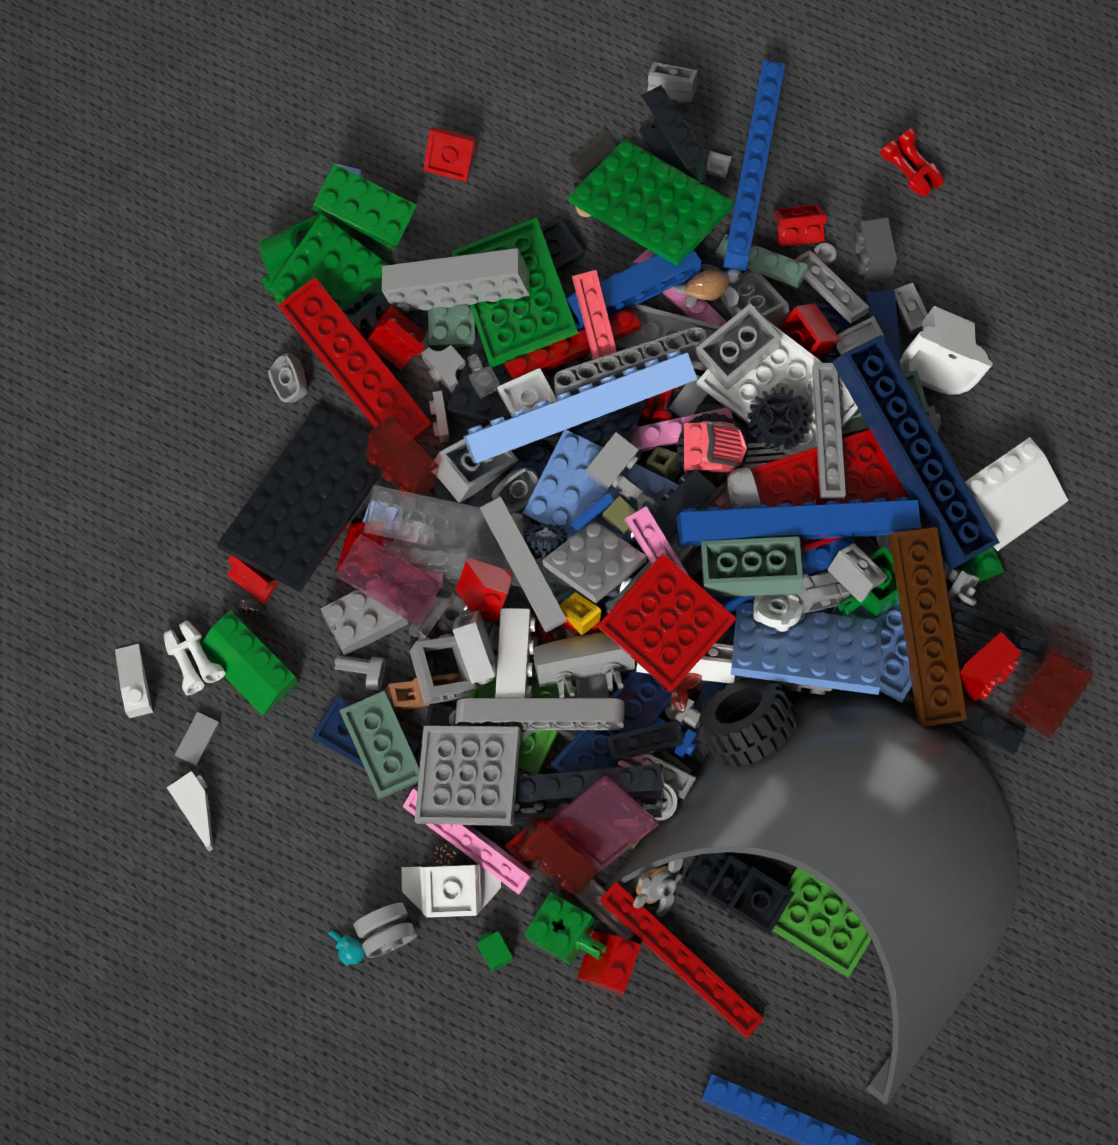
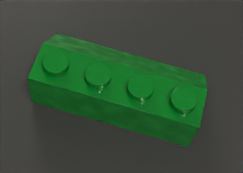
(248, 663)

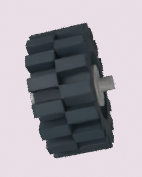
(544, 539)

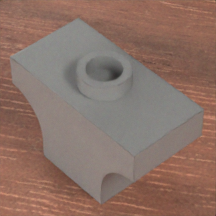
(444, 366)

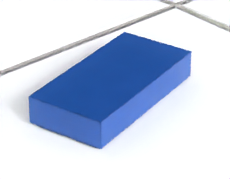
(592, 513)

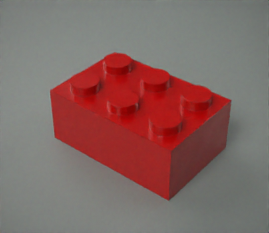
(989, 667)

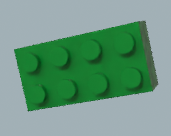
(363, 207)

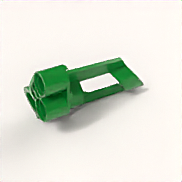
(280, 246)

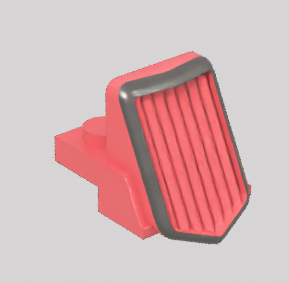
(713, 447)

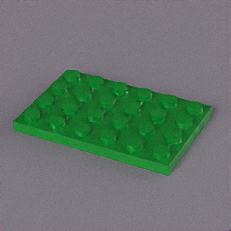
(651, 202)
(533, 321)

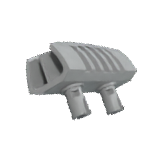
(579, 659)

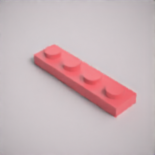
(594, 314)

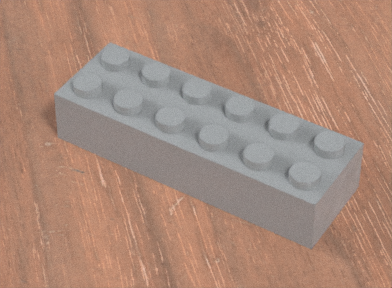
(456, 280)

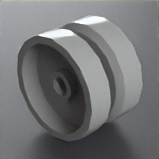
(385, 930)

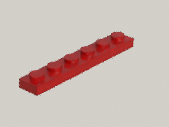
(568, 349)

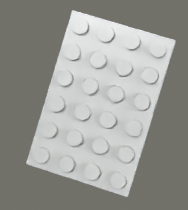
(788, 368)

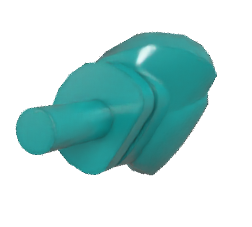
(349, 948)

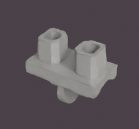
(962, 588)
(687, 719)

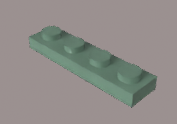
(770, 264)

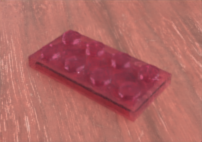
(388, 579)

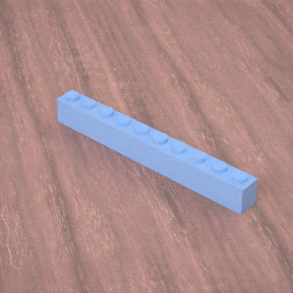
(580, 407)

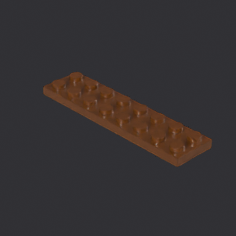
(927, 627)

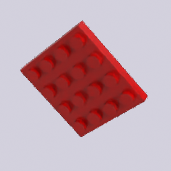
(666, 622)

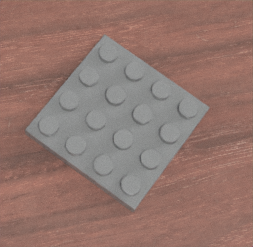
(468, 775)

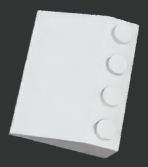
(1017, 491)

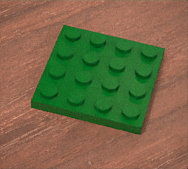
(335, 260)

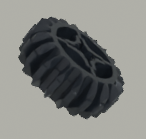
(786, 425)

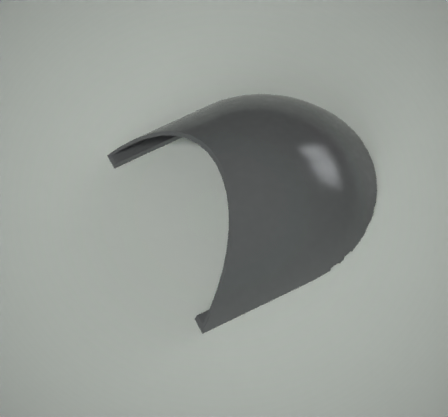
(890, 823)

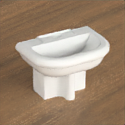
(946, 354)

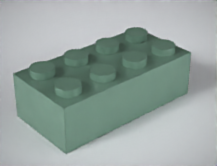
(752, 567)

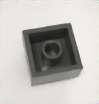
(875, 249)

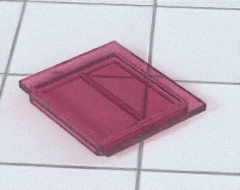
(602, 823)

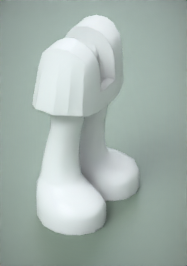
(209, 671)

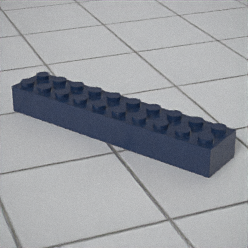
(915, 451)

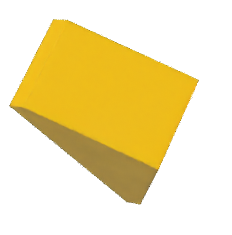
(580, 612)

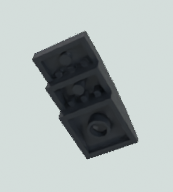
(739, 890)

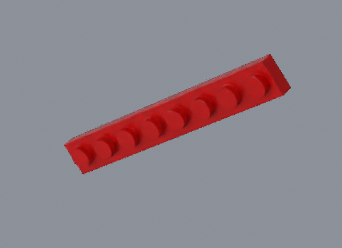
(681, 960)

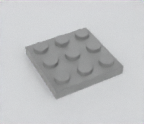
(594, 561)

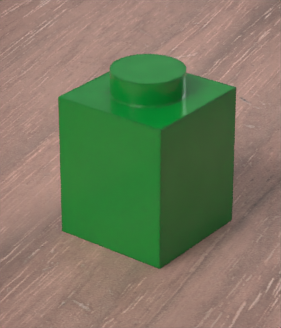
(494, 950)

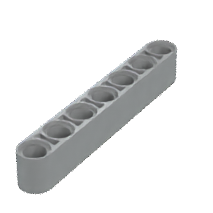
(613, 364)
(542, 713)

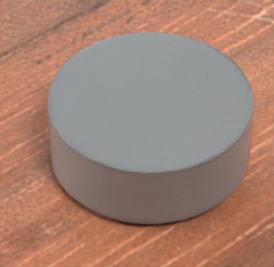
(826, 253)

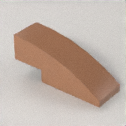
(408, 694)

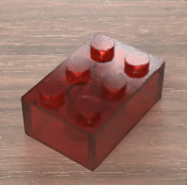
(401, 458)
(1051, 694)
(555, 858)

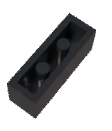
(690, 494)

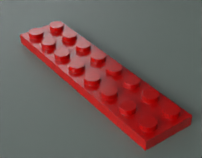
(351, 359)

